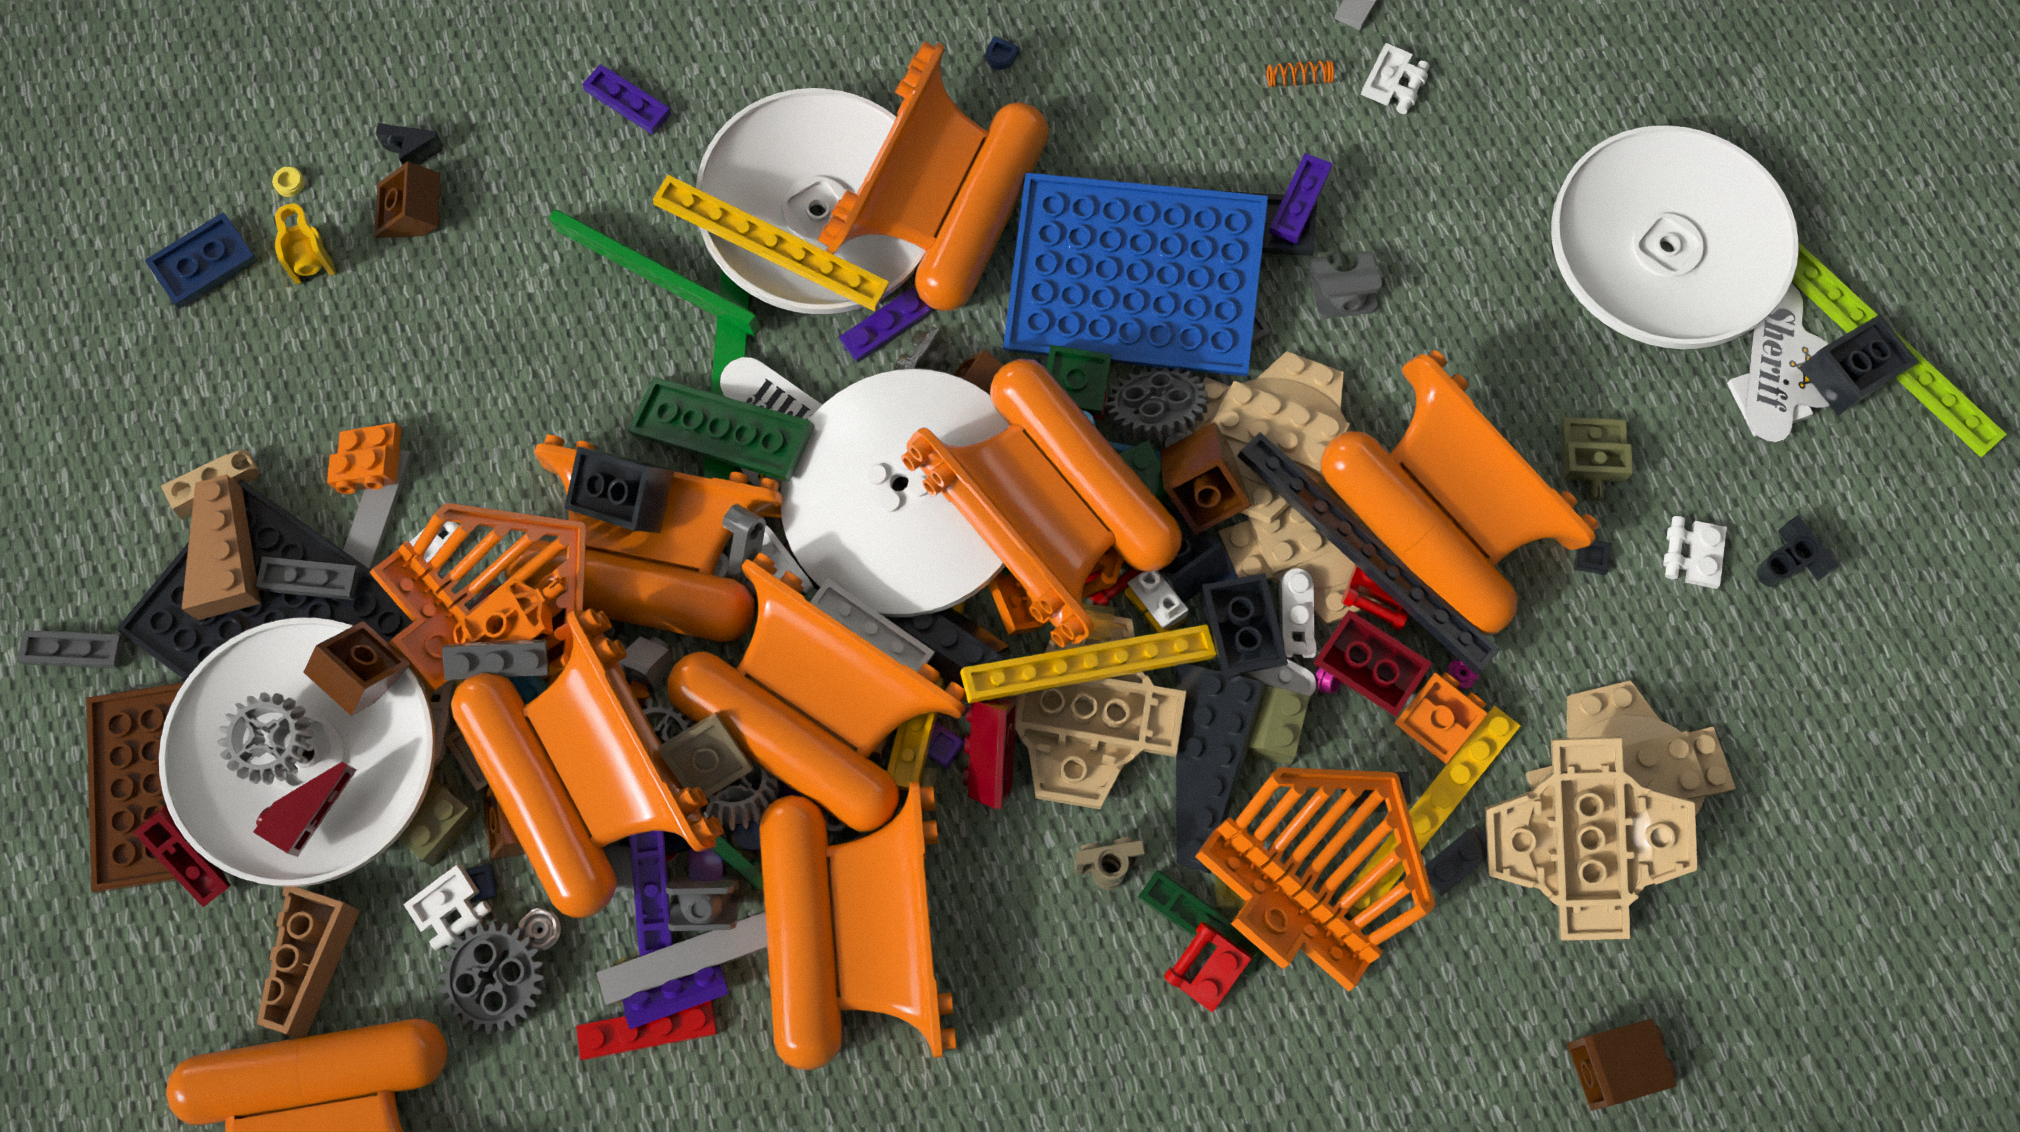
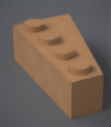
(220, 552)
(304, 959)

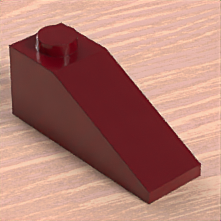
(298, 814)
(189, 867)

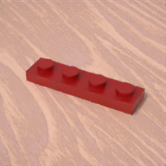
(615, 1036)

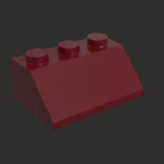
(1372, 663)
(990, 750)

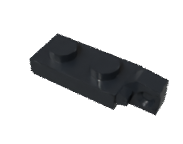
(1457, 860)

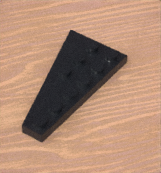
(1210, 752)

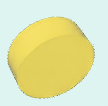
(288, 181)

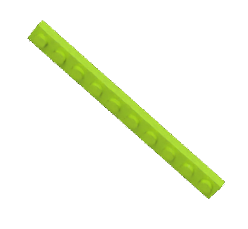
(1921, 380)

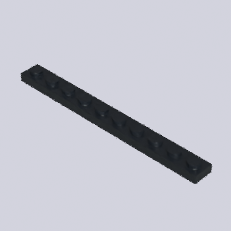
(1368, 553)

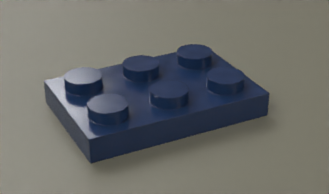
(201, 260)

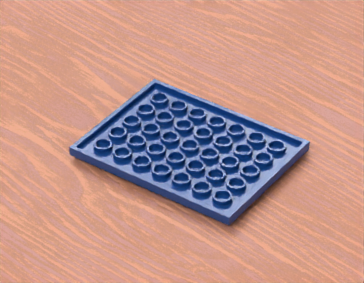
(1137, 273)

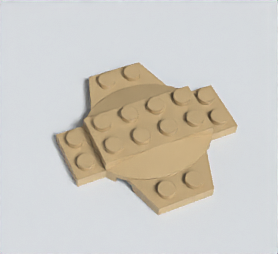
(1291, 405)
(1293, 544)
(1093, 728)
(1653, 750)
(1591, 838)

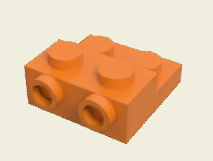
(365, 459)
(1442, 716)

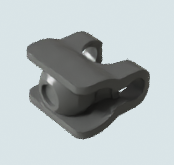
(1345, 292)
(704, 903)

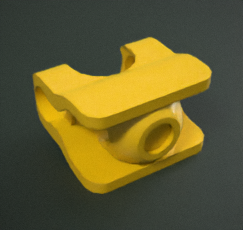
(300, 246)

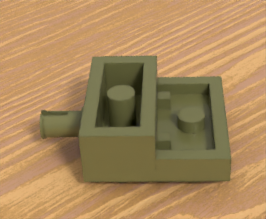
(1595, 452)

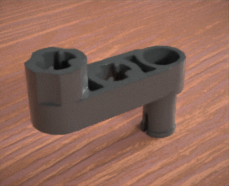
(746, 542)

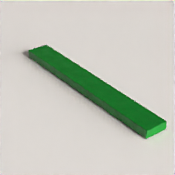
(655, 272)
(729, 346)

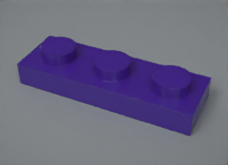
(626, 99)
(1300, 198)
(884, 325)
(674, 996)

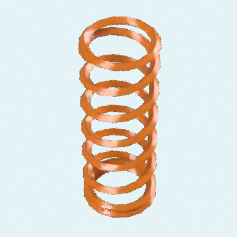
(1327, 69)

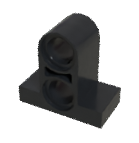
(1789, 562)

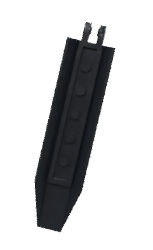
(950, 635)

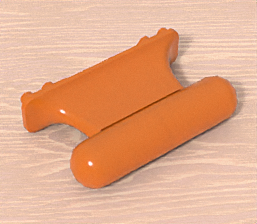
(942, 183)
(1048, 496)
(1452, 496)
(667, 575)
(812, 700)
(577, 768)
(848, 927)
(310, 1081)

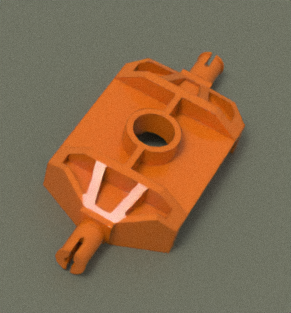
(523, 610)

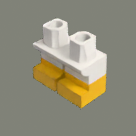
(1153, 593)

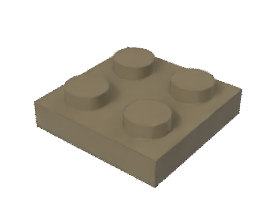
(705, 756)

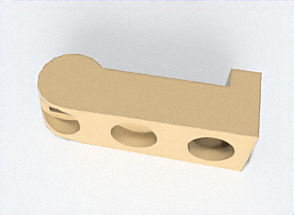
(181, 490)

